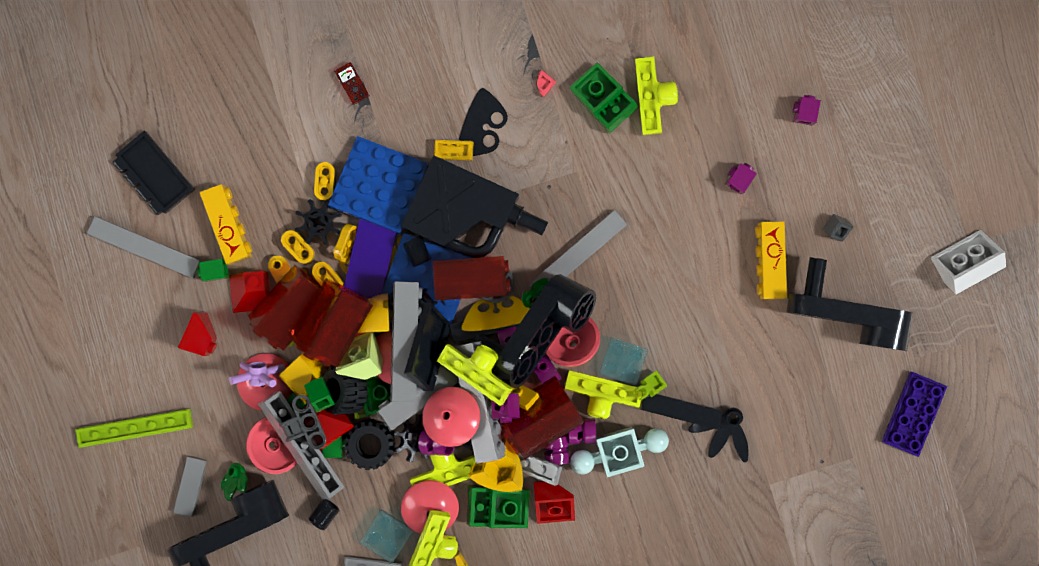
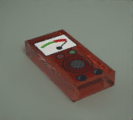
(352, 83)

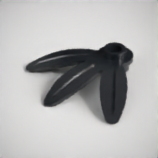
(721, 436)

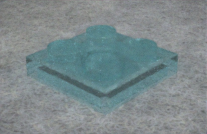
(623, 361)
(386, 536)

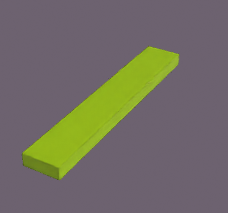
(134, 428)

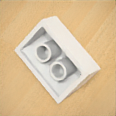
(969, 261)

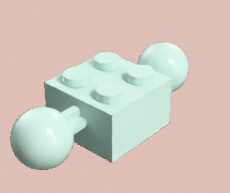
(619, 451)

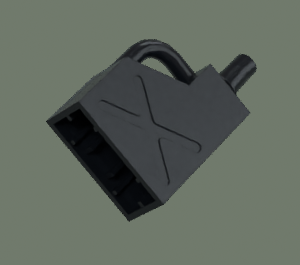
(457, 201)

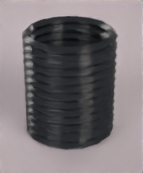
(417, 251)
(324, 514)

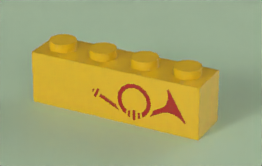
(226, 224)
(771, 260)

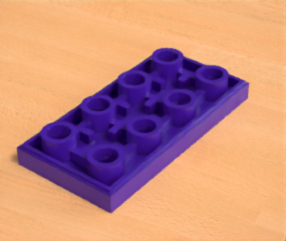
(369, 259)
(914, 414)

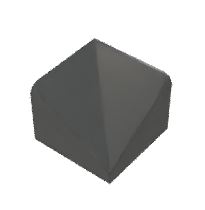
(838, 227)

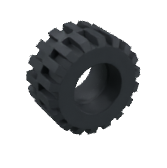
(346, 391)
(358, 456)

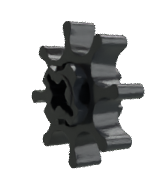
(321, 214)
(407, 440)

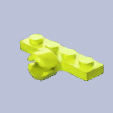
(652, 95)
(476, 371)
(602, 393)
(447, 470)
(433, 541)

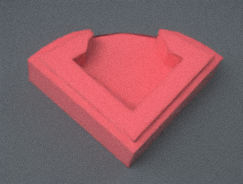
(544, 83)

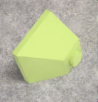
(362, 358)

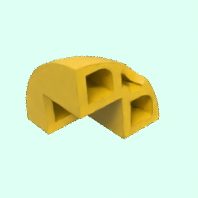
(378, 317)
(501, 474)

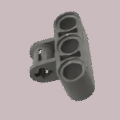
(299, 428)

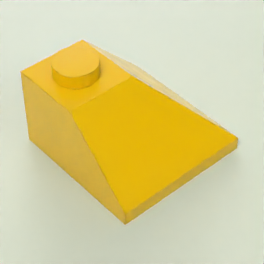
(302, 372)

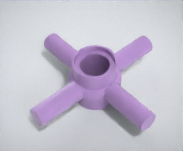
(257, 374)

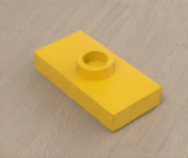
(454, 150)
(526, 396)

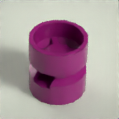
(587, 435)
(429, 447)
(557, 451)

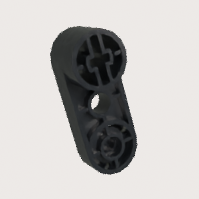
(558, 306)
(880, 325)
(254, 510)

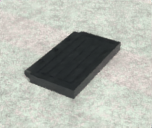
(154, 172)
(427, 347)

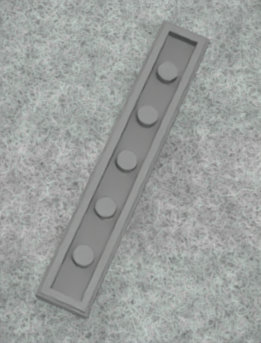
(143, 247)
(584, 247)

